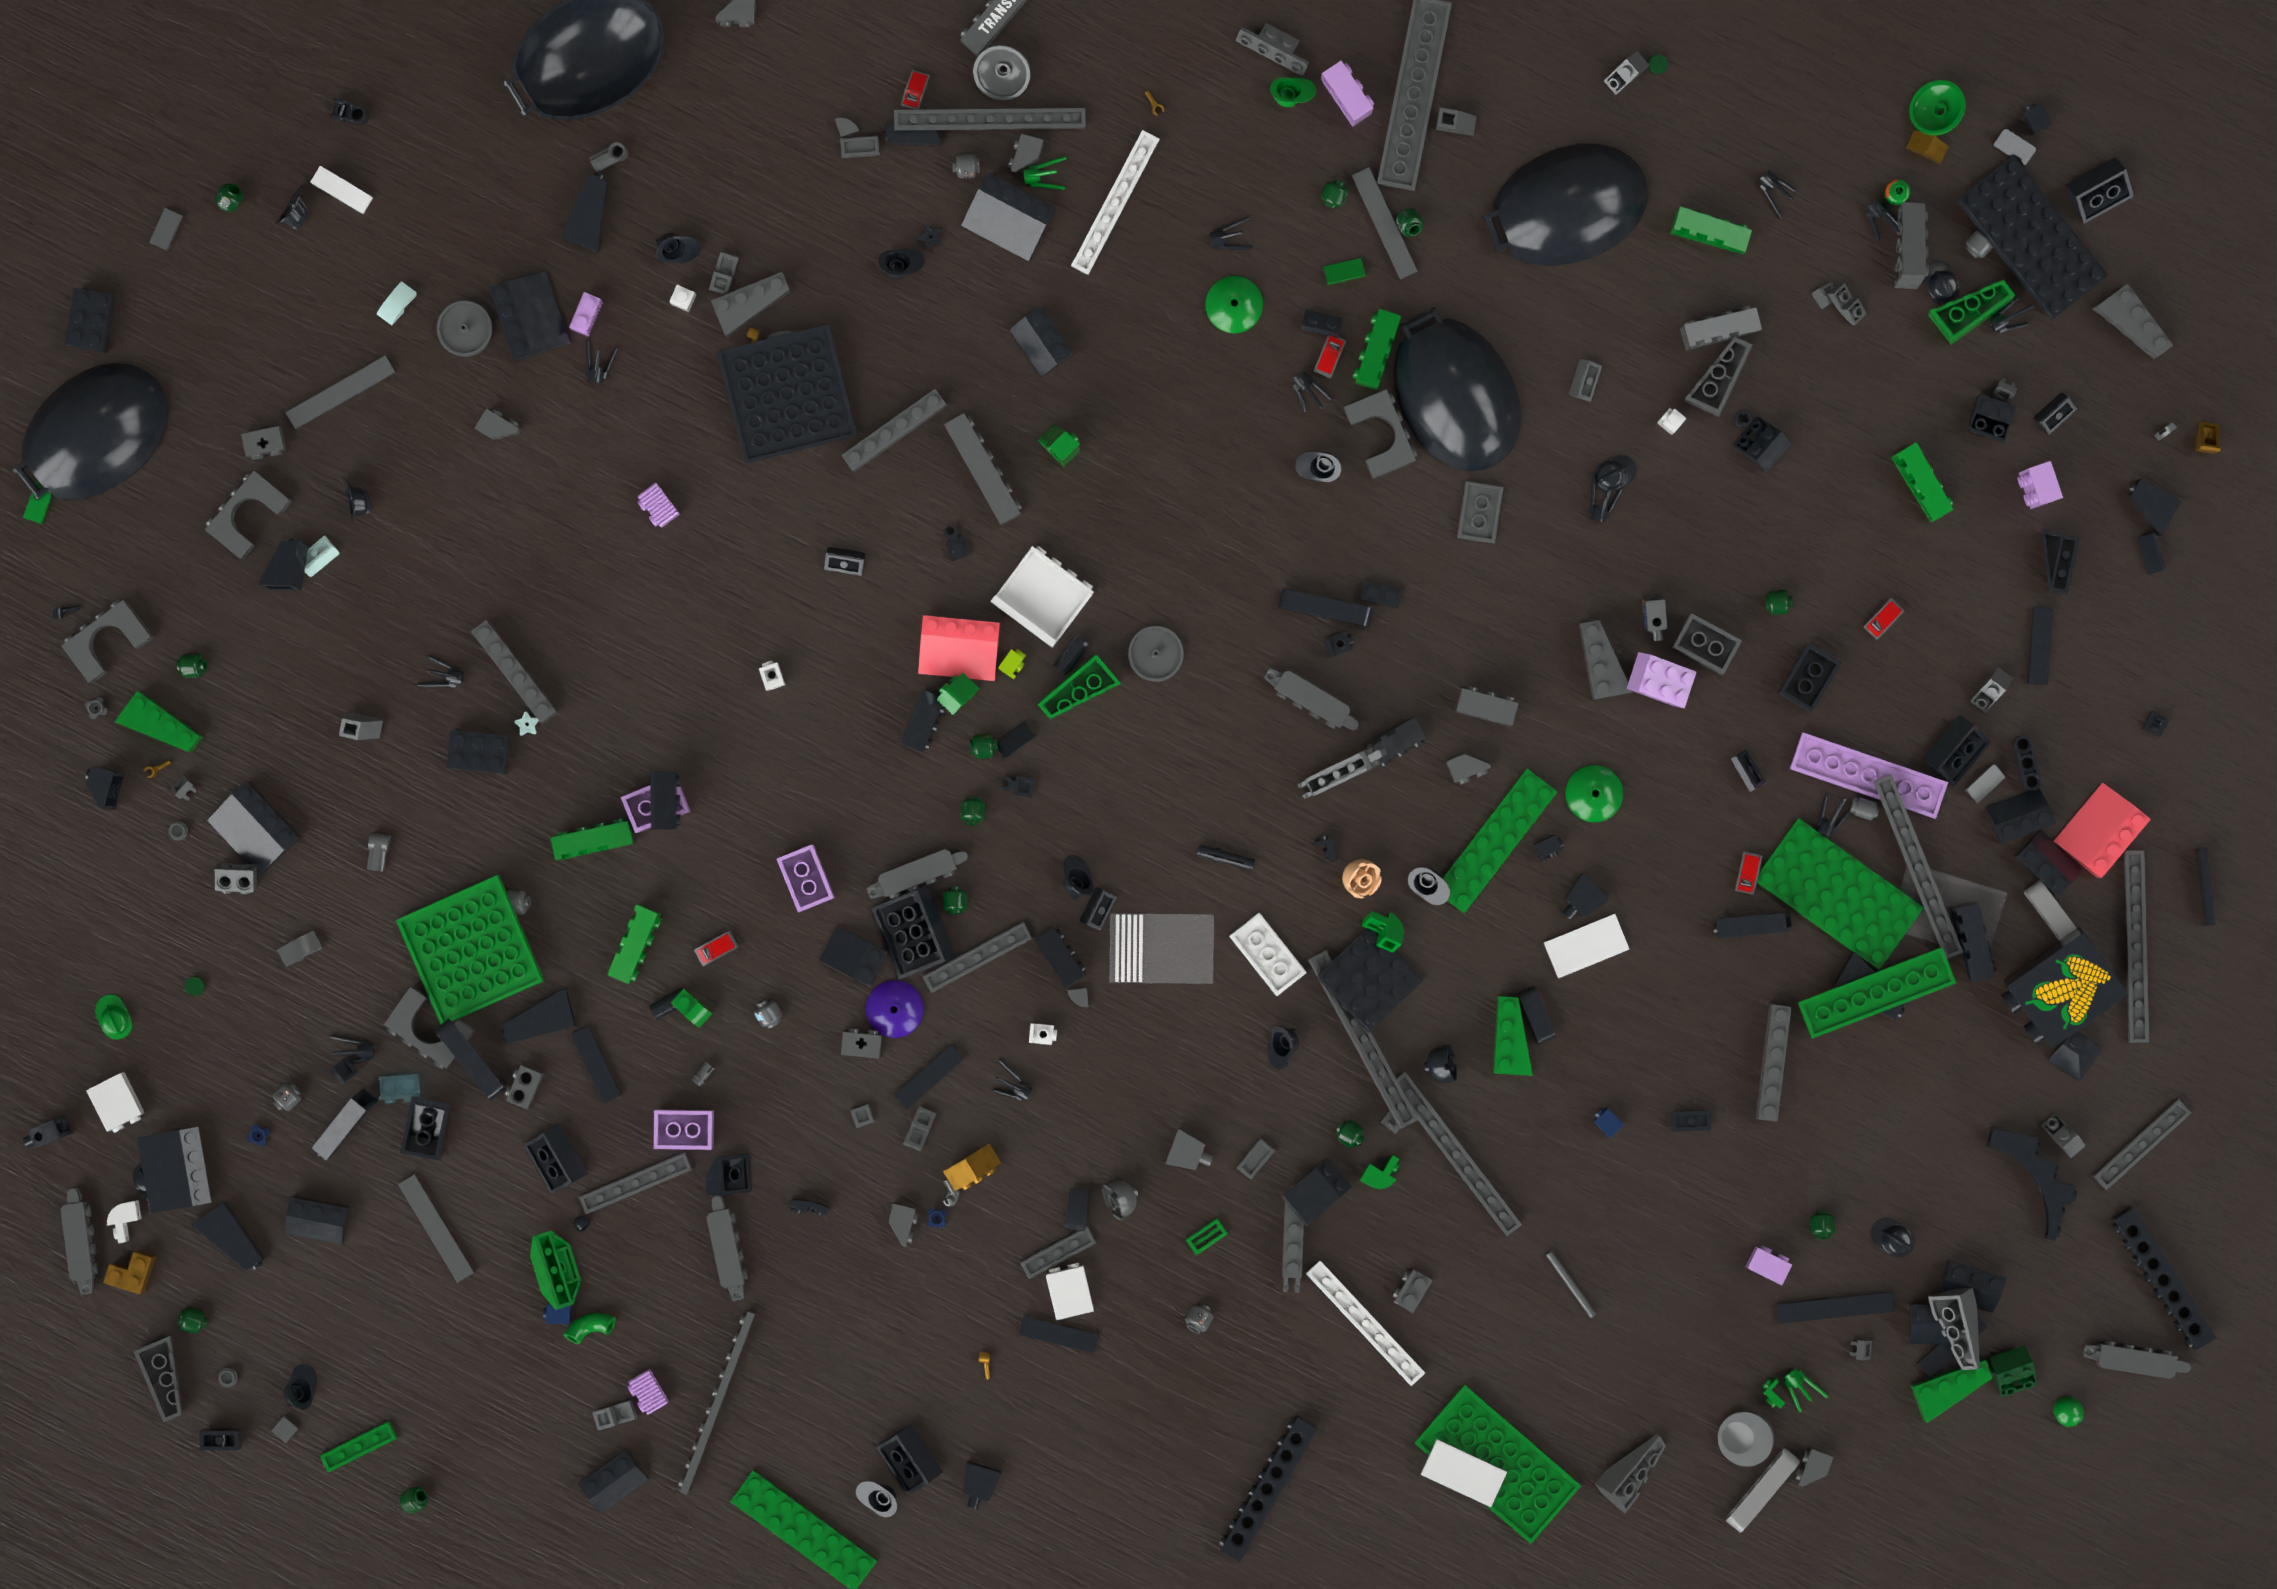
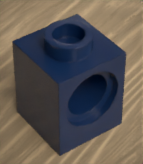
(1607, 1122)
(559, 1316)

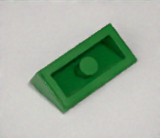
(1344, 271)

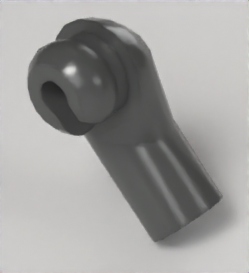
(952, 1196)

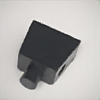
(1583, 898)
(48, 1132)
(979, 1483)

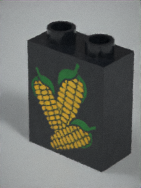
(2063, 989)

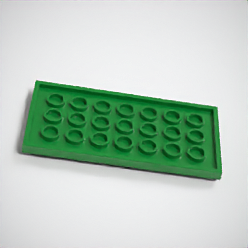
(1838, 894)
(1533, 1484)

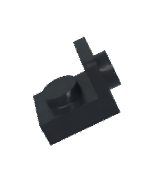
(1329, 851)

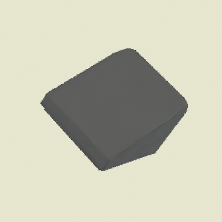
(1821, 295)

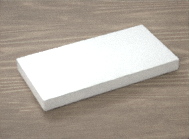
(1586, 946)
(1267, 954)
(1463, 1473)

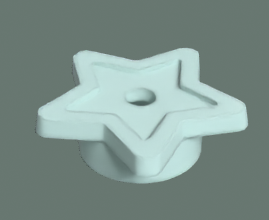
(523, 728)

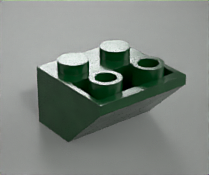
(2013, 1371)

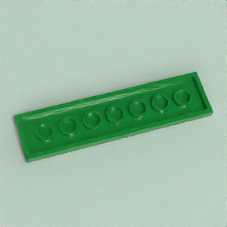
(1497, 839)
(1876, 992)
(803, 1530)

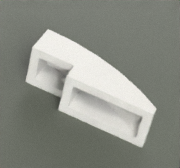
(341, 190)

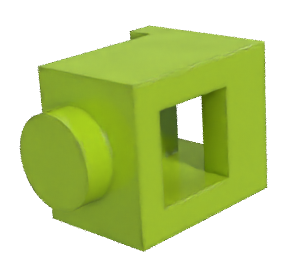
(1012, 663)

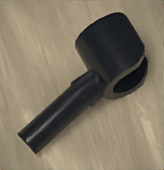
(58, 613)

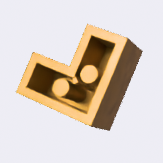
(972, 1168)
(133, 1277)

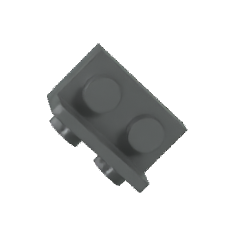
(1412, 1290)

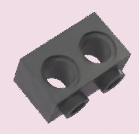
(235, 873)
(528, 1088)

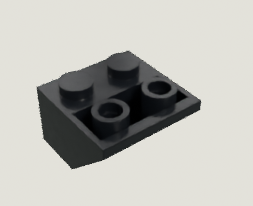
(1991, 418)
(1762, 444)

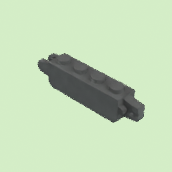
(1312, 698)
(1342, 771)
(915, 873)
(78, 1241)
(725, 1248)
(1292, 1248)
(2136, 1360)

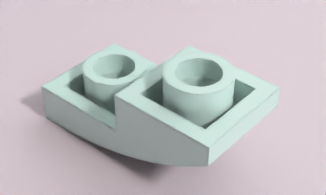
(396, 303)

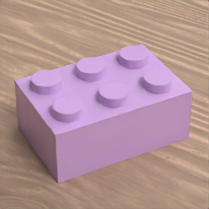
(1347, 92)
(2039, 485)
(1661, 680)
(639, 807)
(805, 878)
(683, 1129)

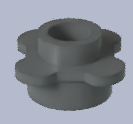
(91, 708)

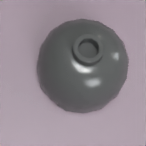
(1121, 1198)

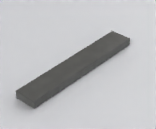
(1384, 223)
(340, 392)
(977, 957)
(2142, 1144)
(635, 1183)
(436, 1228)

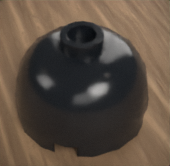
(1441, 1064)

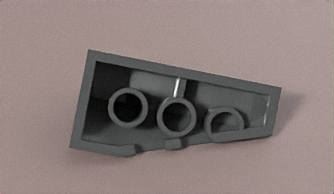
(1959, 1319)
(1625, 1477)

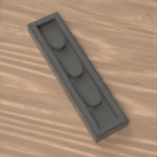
(1057, 1252)

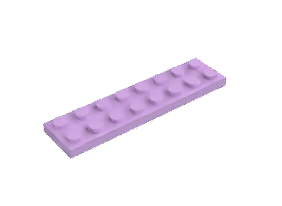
(1858, 771)

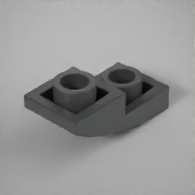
(1847, 305)
(299, 948)

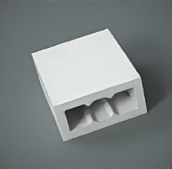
(116, 1102)
(1069, 1291)

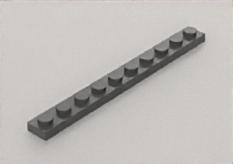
(990, 119)
(1917, 865)
(2136, 946)
(1370, 1054)
(1459, 1157)
(719, 1394)

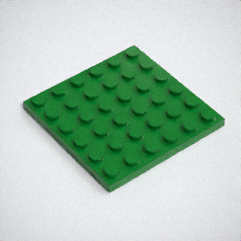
(470, 950)

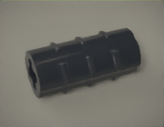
(1071, 655)
(663, 1006)

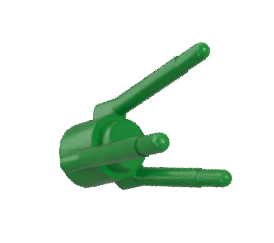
(1033, 175)
(1794, 1379)

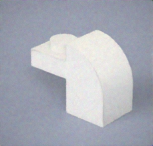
(120, 1216)

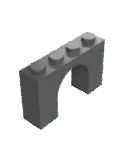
(1381, 406)
(223, 525)
(81, 645)
(402, 1023)

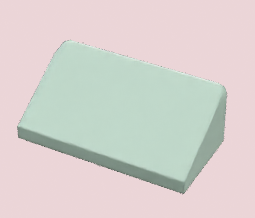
(319, 555)

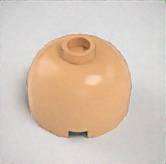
(1361, 878)

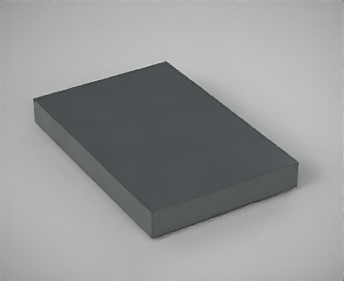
(1480, 512)

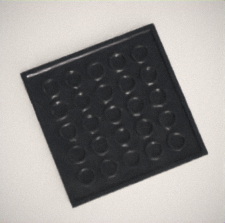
(787, 393)

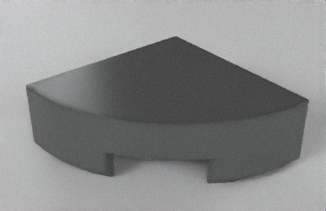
(846, 127)
(2165, 431)
(1079, 996)

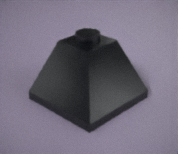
(2075, 1055)
(729, 1175)

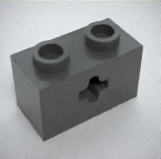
(273, 436)
(871, 1050)

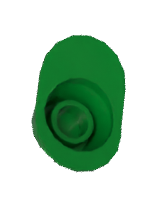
(1292, 91)
(113, 1017)

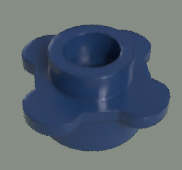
(263, 1134)
(933, 1222)

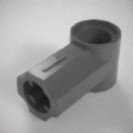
(607, 158)
(379, 846)

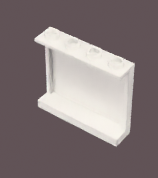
(1043, 596)

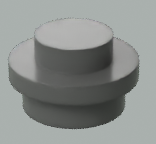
(178, 831)
(228, 1377)

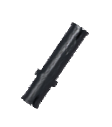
(1204, 851)

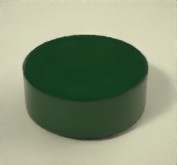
(1658, 64)
(194, 986)

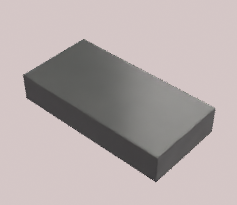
(859, 147)
(166, 229)
(1255, 1158)

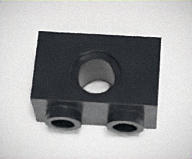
(220, 1439)

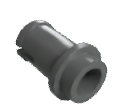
(702, 1074)

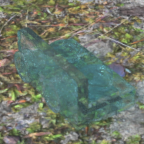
(399, 1088)

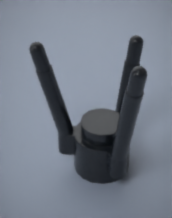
(1771, 180)
(1879, 210)
(1219, 237)
(2000, 321)
(596, 373)
(1302, 382)
(1601, 513)
(453, 677)
(1828, 826)
(364, 1051)
(1021, 1091)

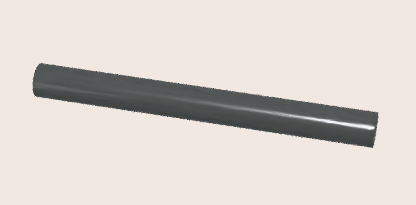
(1570, 1283)

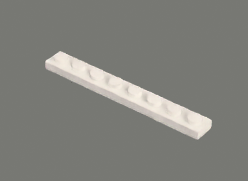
(1115, 202)
(1365, 1323)

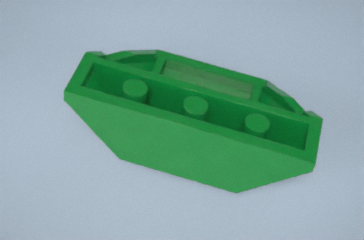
(555, 1269)

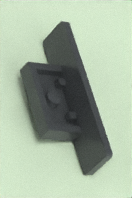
(1275, 46)

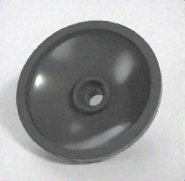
(997, 82)

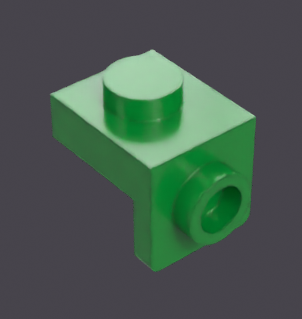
(1772, 1398)

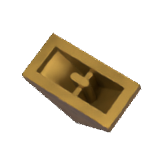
(1927, 146)
(2208, 438)

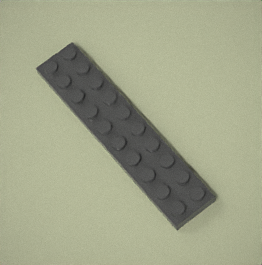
(1414, 94)

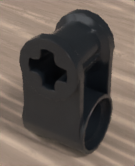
(345, 112)

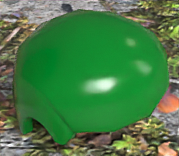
(2068, 1411)

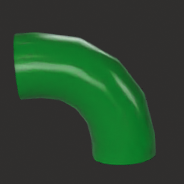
(589, 1323)

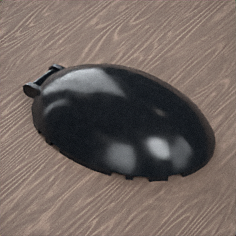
(586, 57)
(1569, 205)
(1456, 394)
(94, 432)

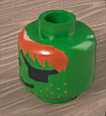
(1891, 194)

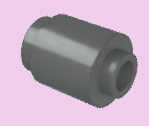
(1864, 808)

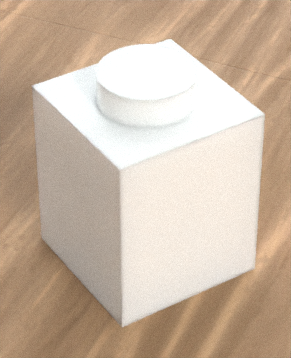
(682, 298)

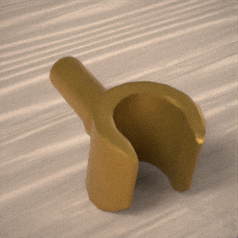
(1153, 103)
(753, 334)
(157, 768)
(984, 1357)

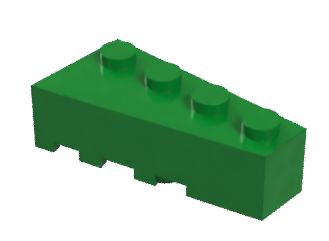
(1710, 230)
(1965, 314)
(1377, 350)
(1060, 444)
(1923, 482)
(1081, 685)
(155, 721)
(592, 840)
(634, 944)
(1510, 1043)
(1945, 1389)

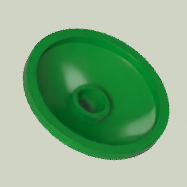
(1933, 99)
(1231, 318)
(1580, 798)

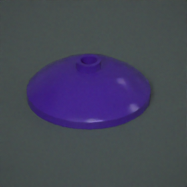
(904, 998)

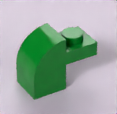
(1388, 928)
(692, 1009)
(1380, 1178)

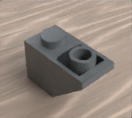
(738, 12)
(1626, 72)
(1455, 121)
(1027, 153)
(496, 427)
(1991, 689)
(360, 726)
(1465, 766)
(2063, 1135)
(901, 1222)
(1815, 1466)

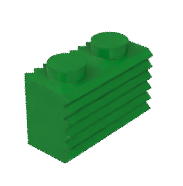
(957, 693)

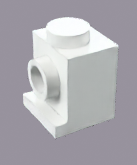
(1671, 421)
(773, 683)
(1035, 1030)

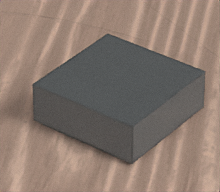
(862, 1115)
(285, 1429)

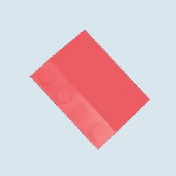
(958, 647)
(2101, 830)

